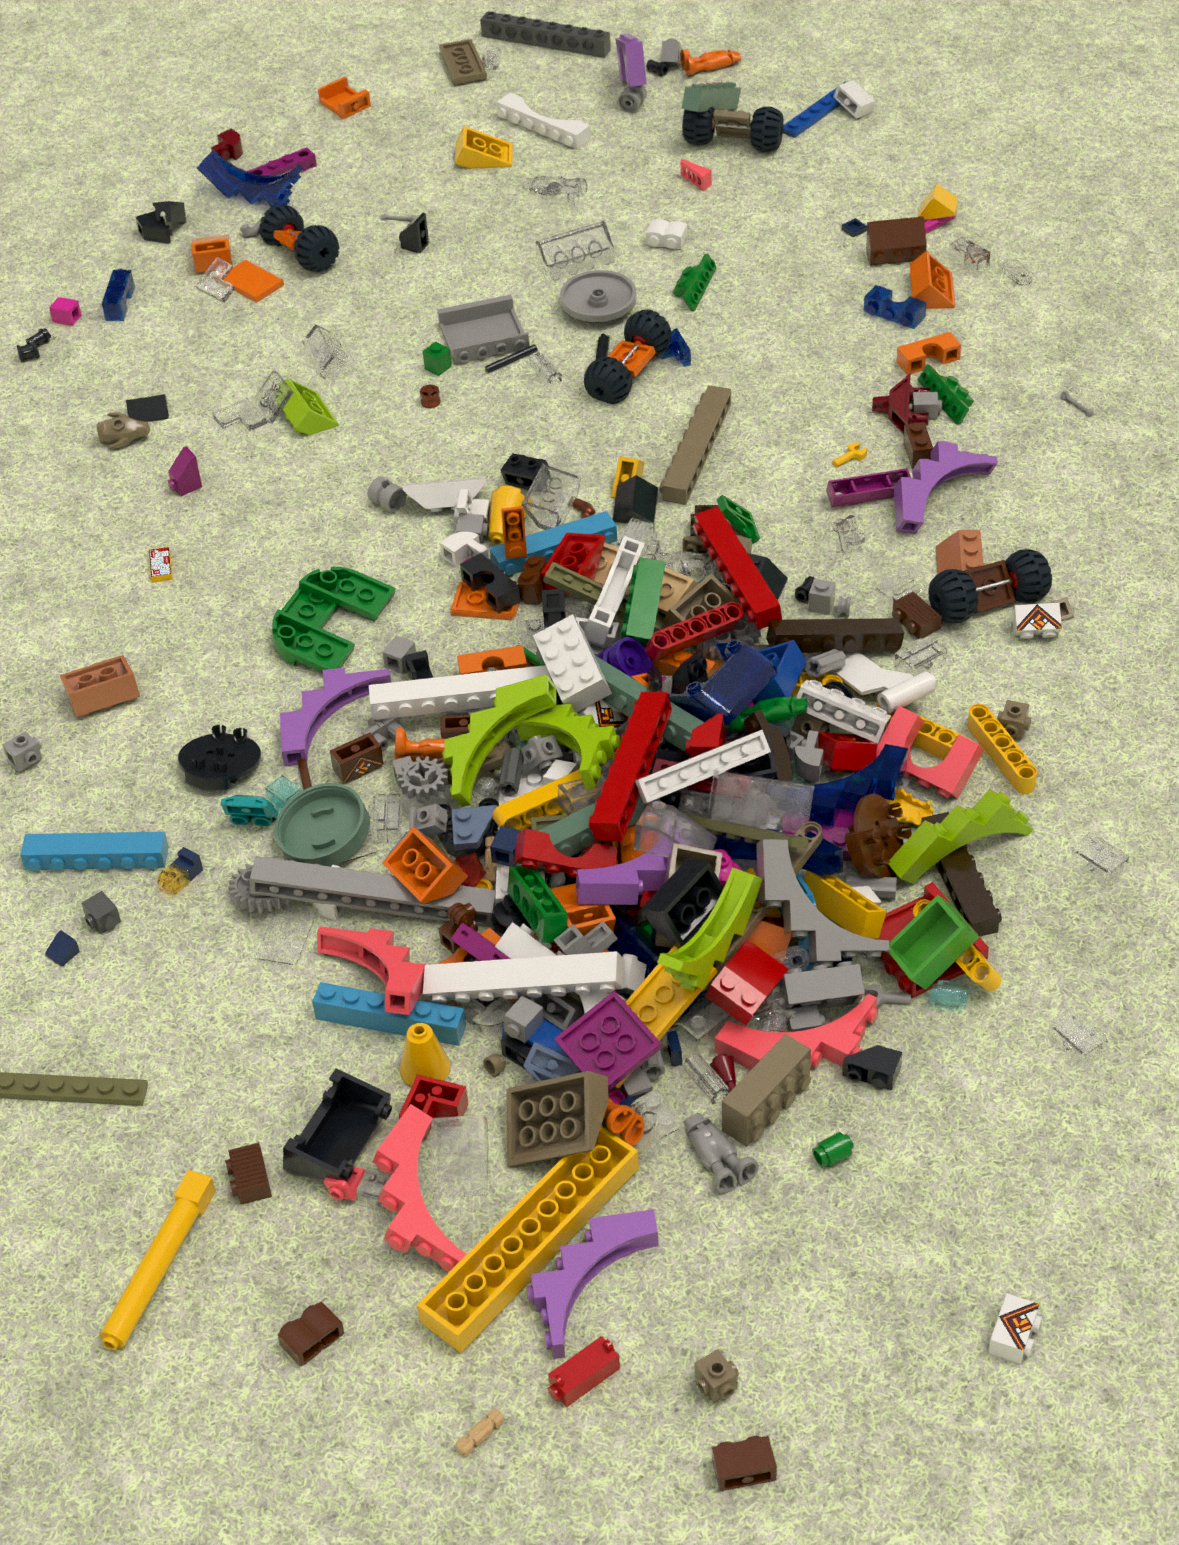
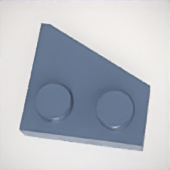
(470, 826)

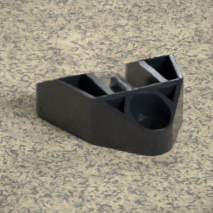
(447, 837)

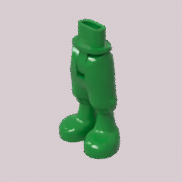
(774, 709)

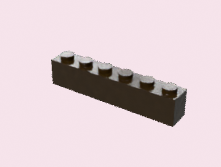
(838, 634)
(967, 887)

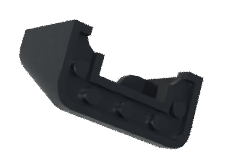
(337, 1129)

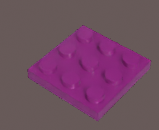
(609, 1040)

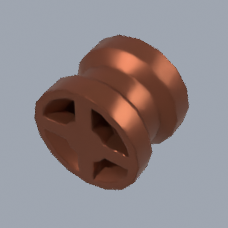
(430, 396)

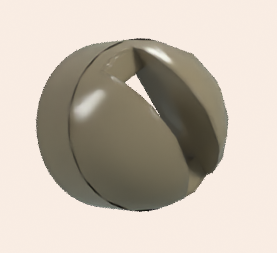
(494, 1062)

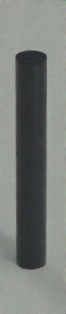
(511, 358)

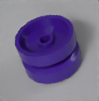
(627, 656)

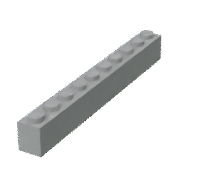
(360, 890)

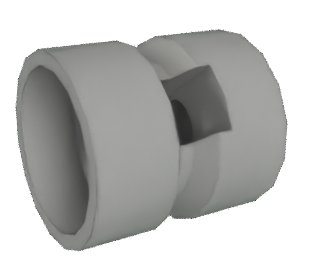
(631, 98)
(386, 494)

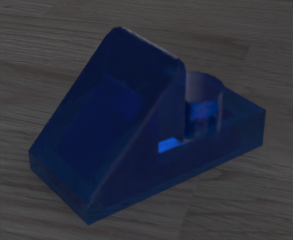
(678, 348)

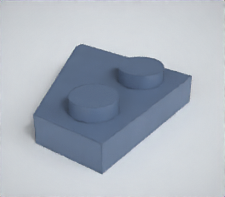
(548, 1063)

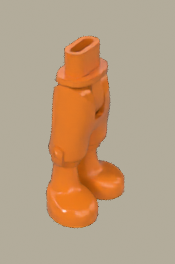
(708, 61)
(426, 747)
(625, 1121)

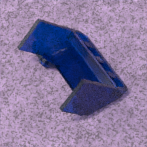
(730, 686)

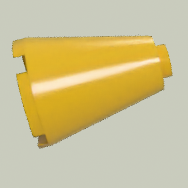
(502, 498)
(423, 1055)

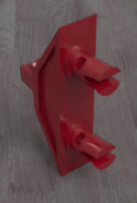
(897, 404)

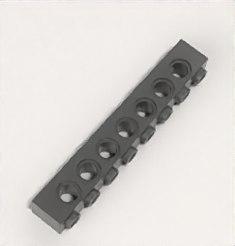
(545, 34)

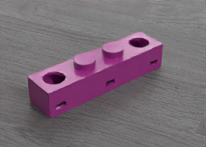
(287, 163)
(864, 487)
(477, 944)

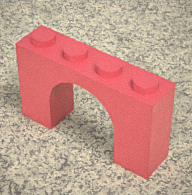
(951, 773)

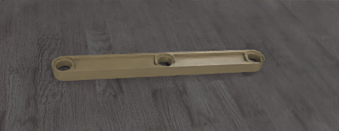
(798, 859)

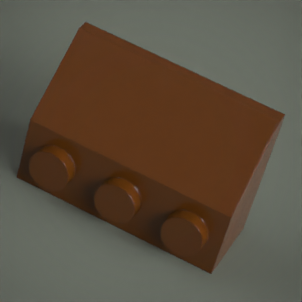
(895, 240)

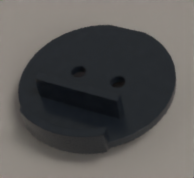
(218, 758)

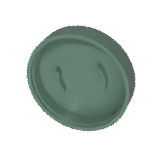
(322, 825)

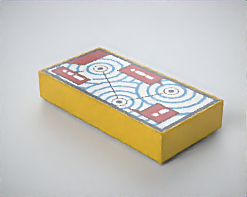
(160, 564)

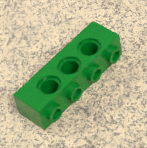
(537, 903)

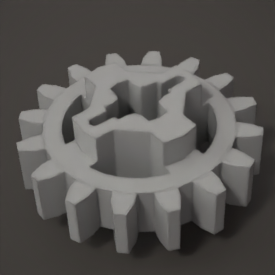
(423, 778)

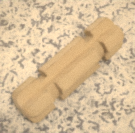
(489, 865)
(479, 1432)

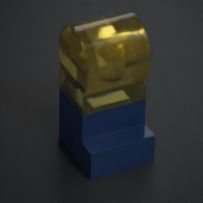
(181, 871)

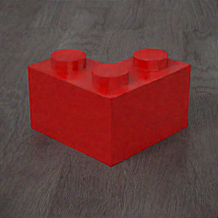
(436, 1098)

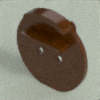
(875, 836)

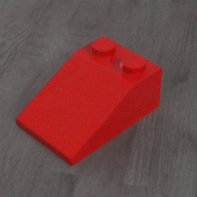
(577, 553)
(746, 982)

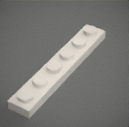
(702, 766)

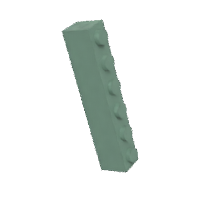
(717, 95)
(573, 832)

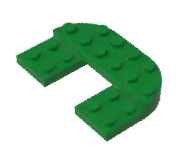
(299, 625)

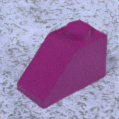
(184, 473)

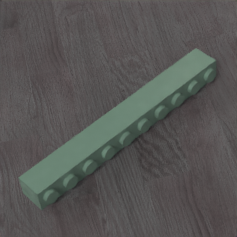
(627, 691)

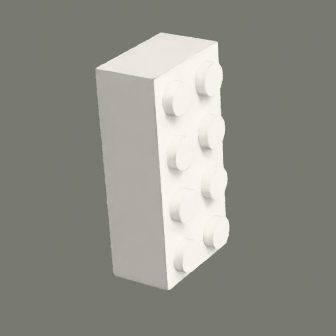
(572, 664)

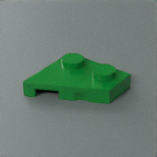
(739, 517)

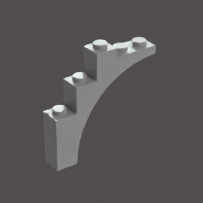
(800, 915)

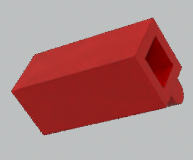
(583, 1371)

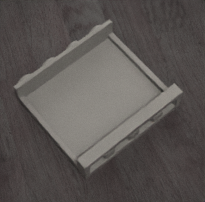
(482, 329)

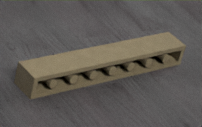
(696, 445)

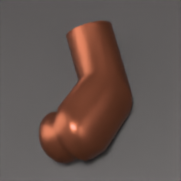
(586, 507)

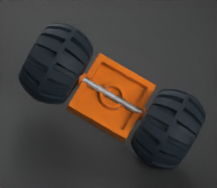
(313, 246)
(611, 376)

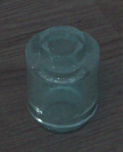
(949, 993)

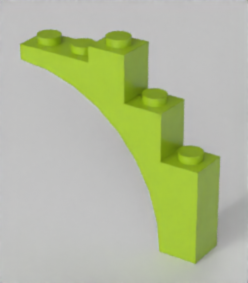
(489, 726)
(578, 733)
(961, 826)
(730, 915)

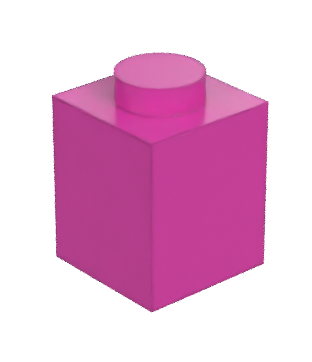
(65, 311)

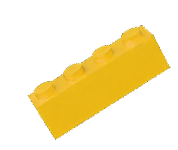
(846, 905)

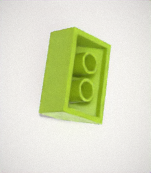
(307, 410)

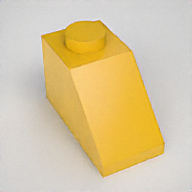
(625, 470)

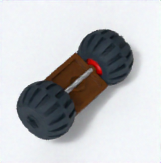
(1020, 578)

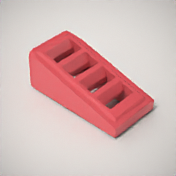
(699, 175)

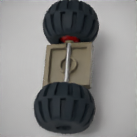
(763, 131)

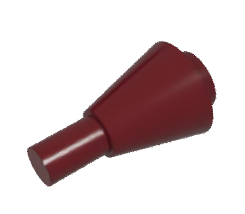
(724, 1067)

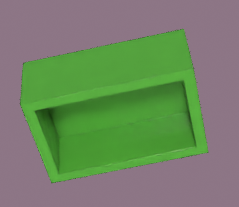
(932, 942)

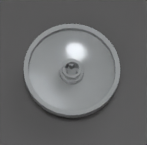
(598, 296)

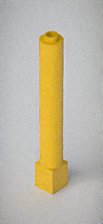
(190, 1202)

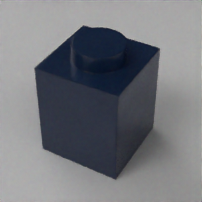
(504, 846)

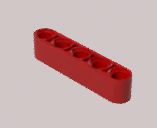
(723, 619)

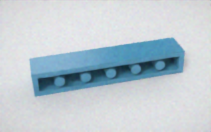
(546, 541)
(94, 850)
(367, 1011)

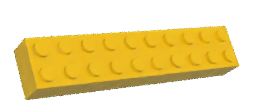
(526, 1240)

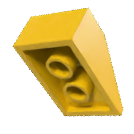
(481, 150)

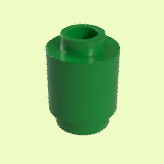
(833, 1149)

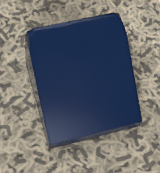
(62, 948)

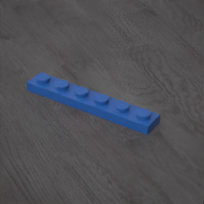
(811, 115)

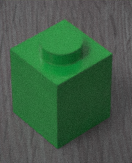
(437, 358)

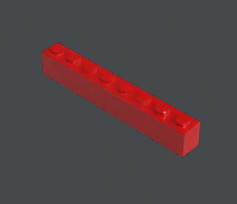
(737, 568)
(631, 762)

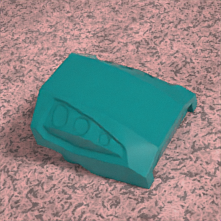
(248, 806)

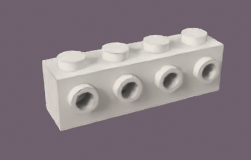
(844, 711)

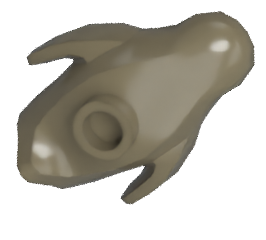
(121, 430)

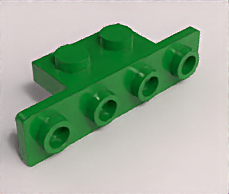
(695, 281)
(953, 396)

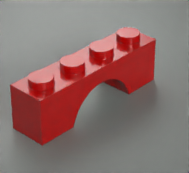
(536, 850)

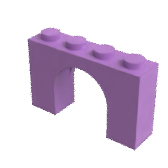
(631, 60)

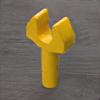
(852, 453)

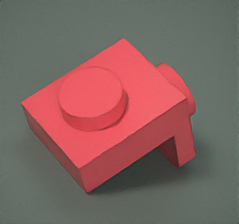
(345, 1189)

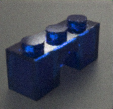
(119, 288)
(907, 313)

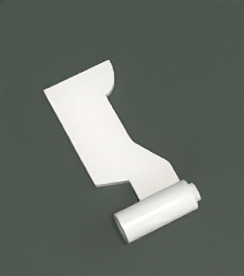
(899, 687)

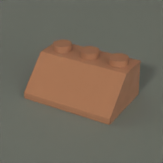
(960, 551)
(100, 686)

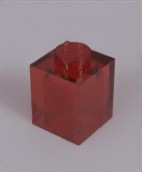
(472, 867)

